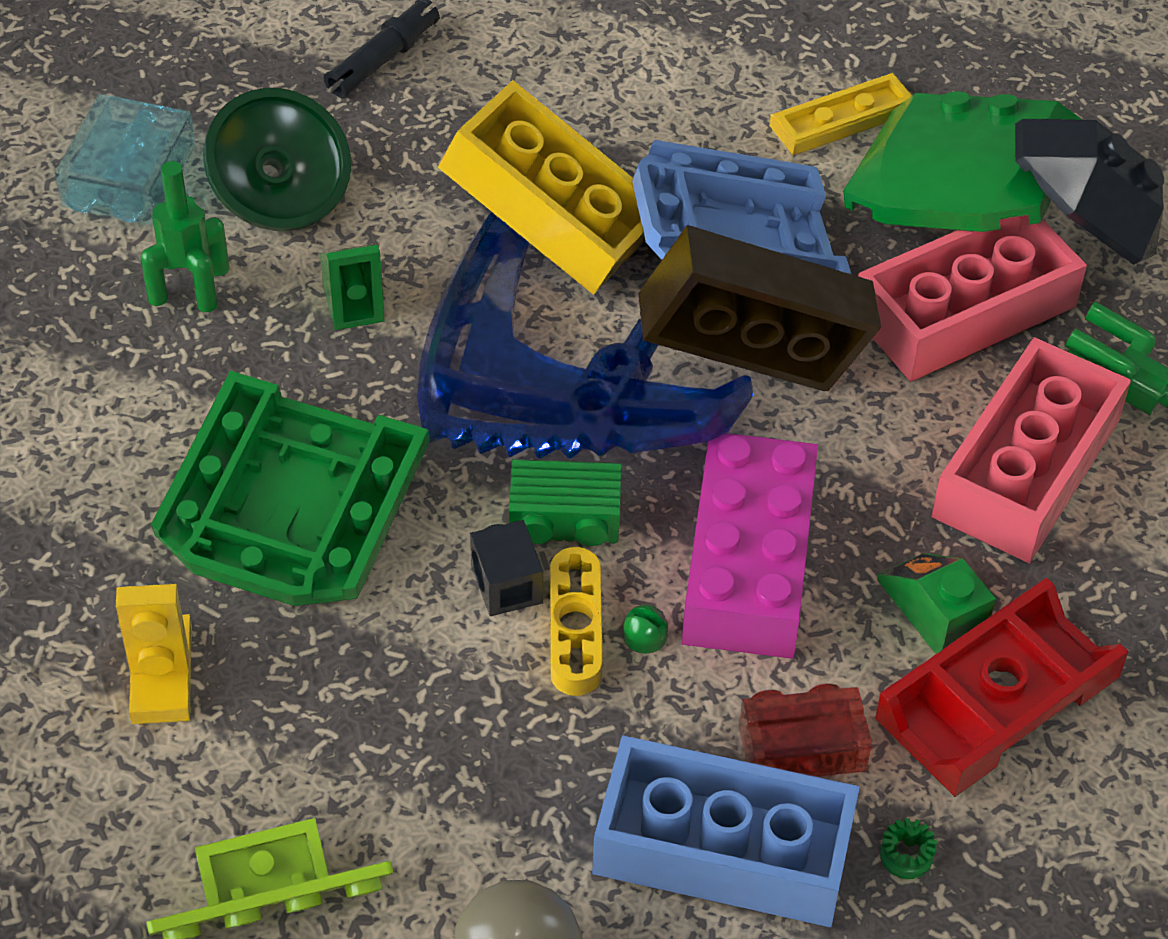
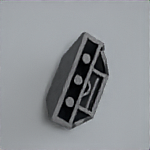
(1096, 181)

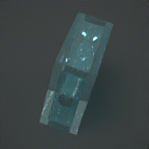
(119, 158)

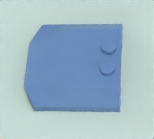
(733, 196)

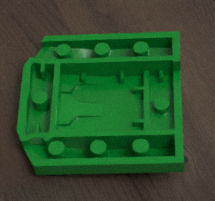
(951, 163)
(287, 494)

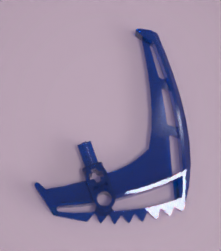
(573, 405)

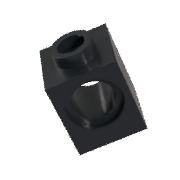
(506, 567)

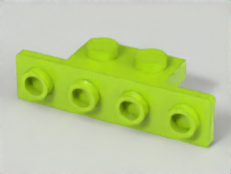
(263, 871)

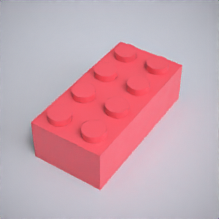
(971, 292)
(1030, 449)

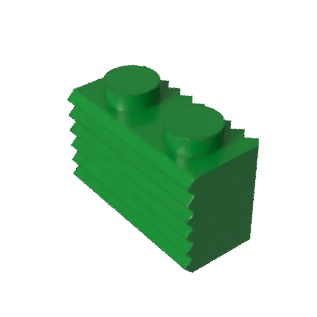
(566, 500)

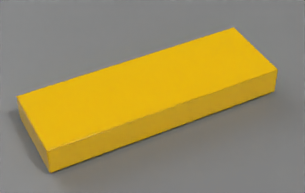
(839, 114)

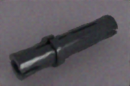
(395, 36)

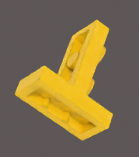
(157, 652)

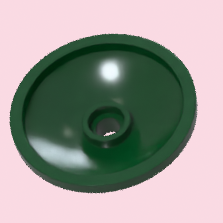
(289, 134)

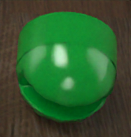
(641, 629)

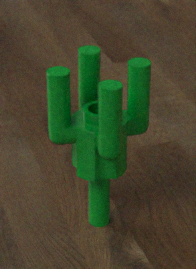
(184, 241)
(1147, 376)

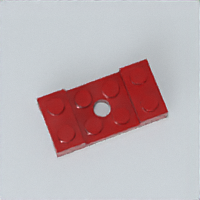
(962, 720)

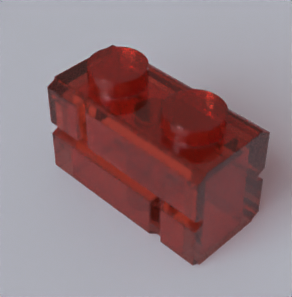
(806, 731)

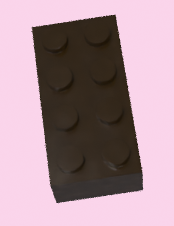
(758, 309)

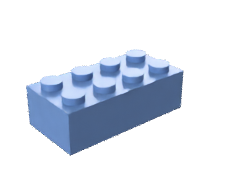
(725, 830)

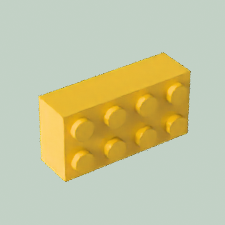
(548, 185)

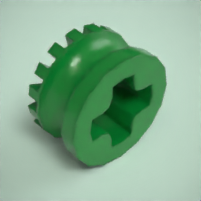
(911, 834)

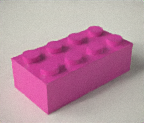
(750, 546)

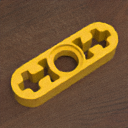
(563, 638)

